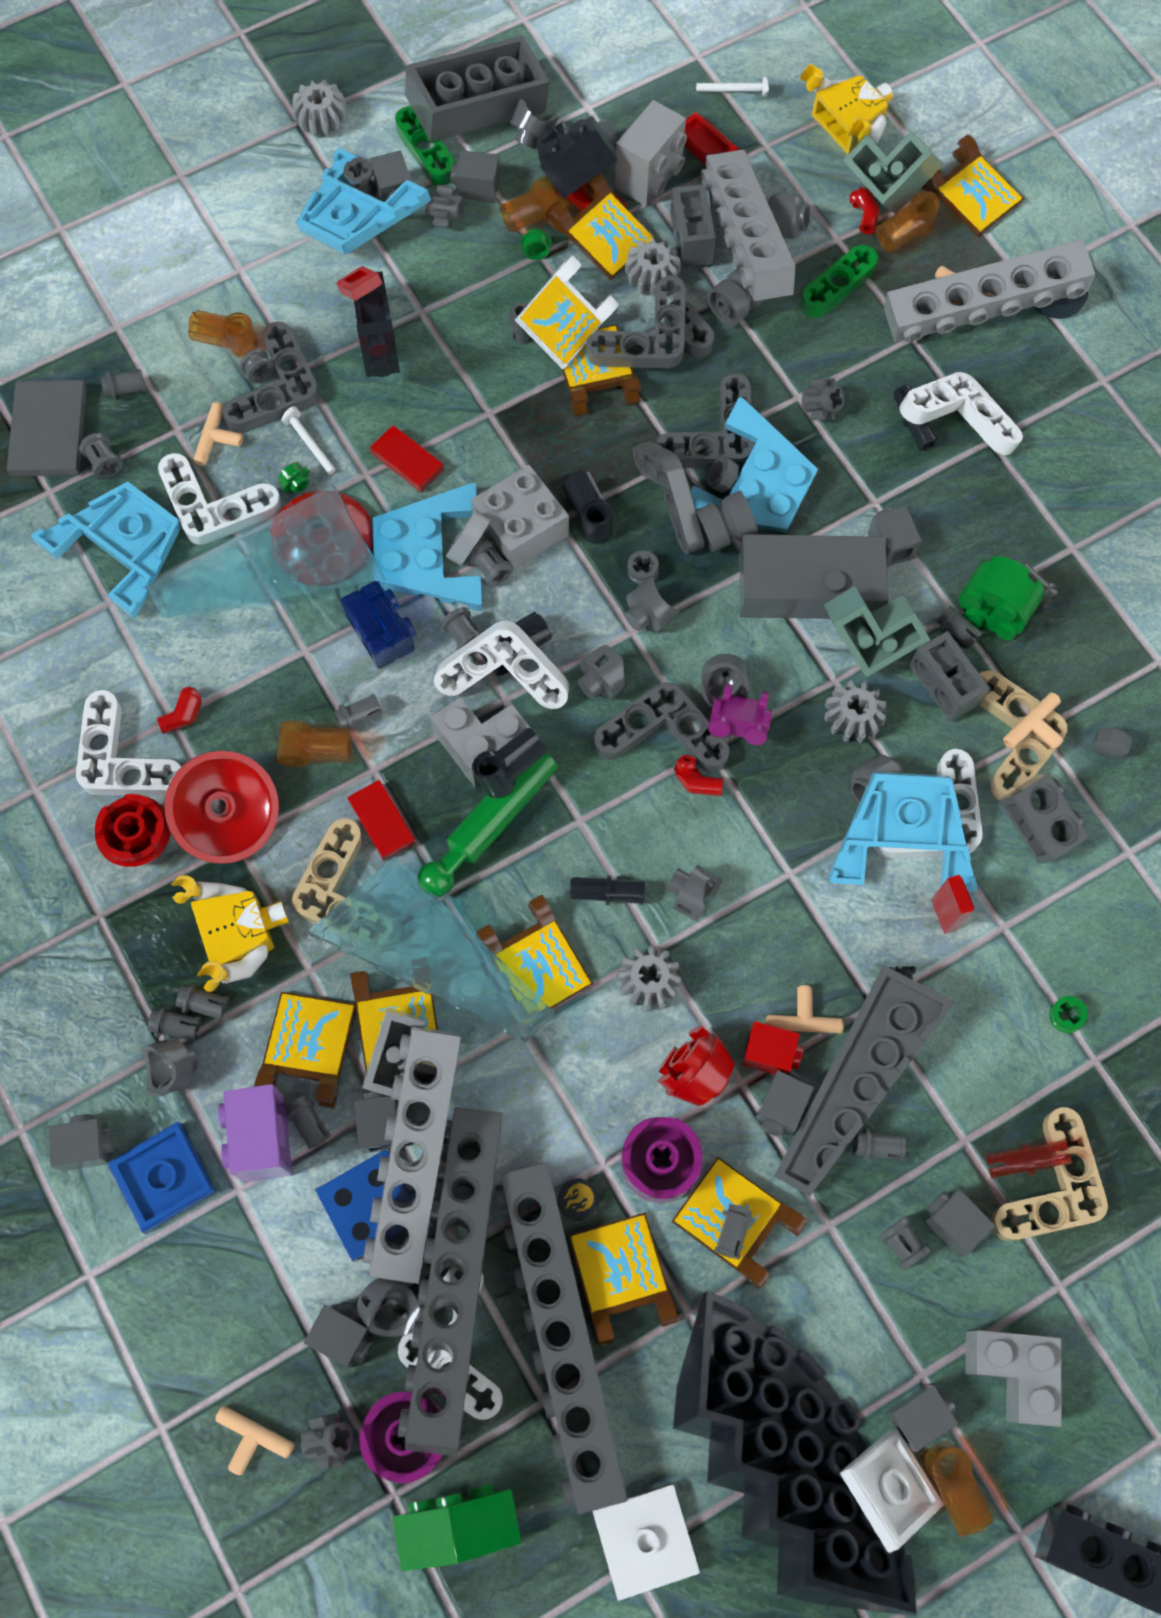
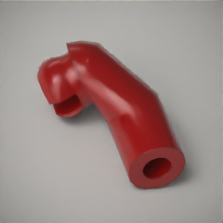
(864, 198)
(184, 713)
(692, 779)

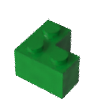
(456, 1528)

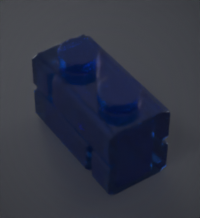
(378, 623)

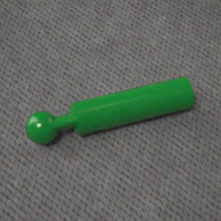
(484, 826)

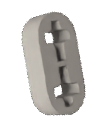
(467, 538)

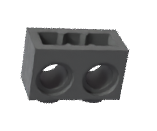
(692, 225)
(949, 676)
(1037, 824)

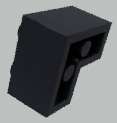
(574, 154)

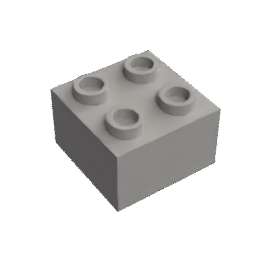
(650, 153)
(522, 516)

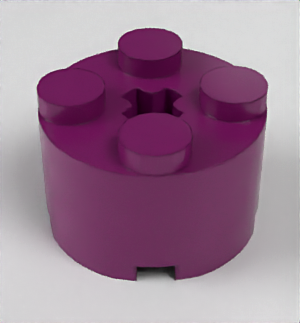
(661, 1136)
(379, 1444)

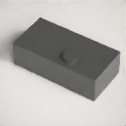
(475, 87)
(803, 572)

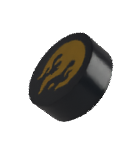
(577, 1199)

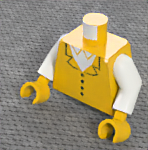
(848, 107)
(231, 928)

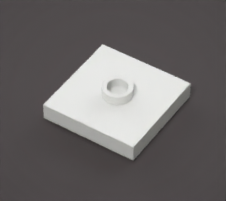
(892, 1490)
(646, 1542)

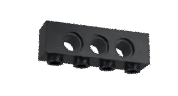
(1062, 1548)

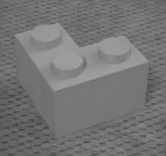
(466, 737)
(384, 1059)
(1030, 1371)

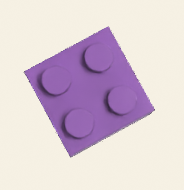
(255, 1133)

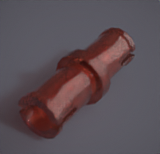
(1028, 1158)

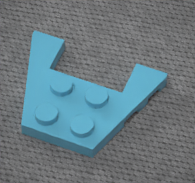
(349, 217)
(773, 475)
(129, 530)
(411, 548)
(906, 814)

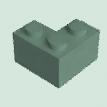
(897, 175)
(877, 636)

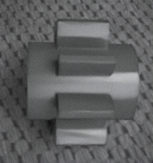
(445, 206)
(823, 399)
(326, 1441)

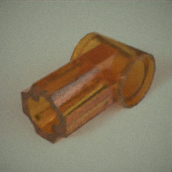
(532, 205)
(912, 221)
(229, 331)
(301, 743)
(958, 1490)

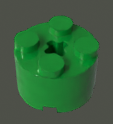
(1001, 597)

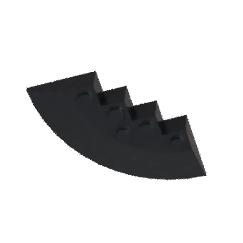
(783, 1445)

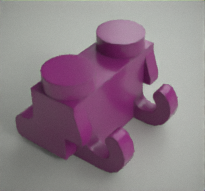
(740, 717)

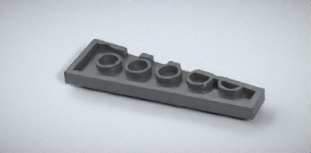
(875, 1053)

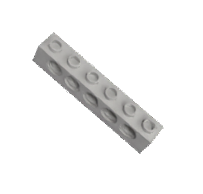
(749, 226)
(1067, 262)
(404, 1259)

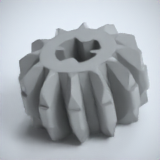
(319, 108)
(651, 263)
(859, 702)
(653, 991)

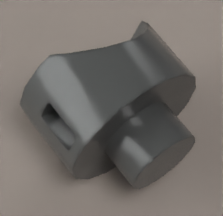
(530, 125)
(648, 608)
(723, 670)
(602, 678)
(693, 890)
(168, 1066)
(384, 1307)

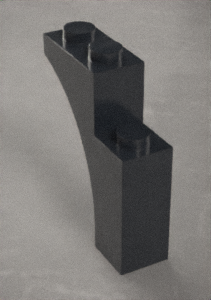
(376, 333)

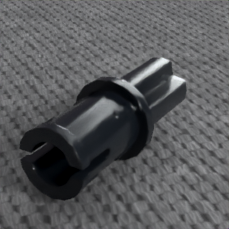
(922, 433)
(607, 890)

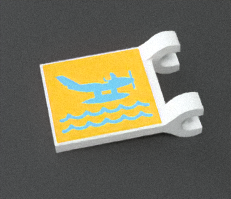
(561, 317)

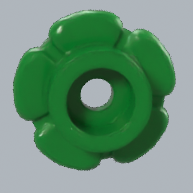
(535, 244)
(294, 478)

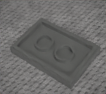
(46, 428)

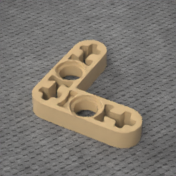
(1031, 741)
(327, 888)
(1065, 1200)

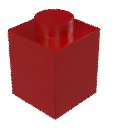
(772, 1049)

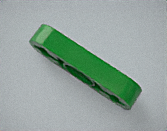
(424, 158)
(835, 294)

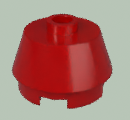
(132, 831)
(697, 1068)

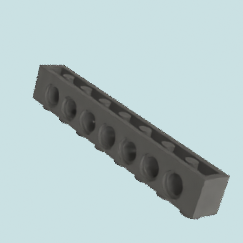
(441, 1431)
(606, 1485)

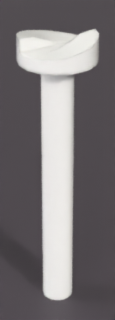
(707, 87)
(291, 417)

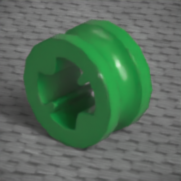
(1066, 1026)

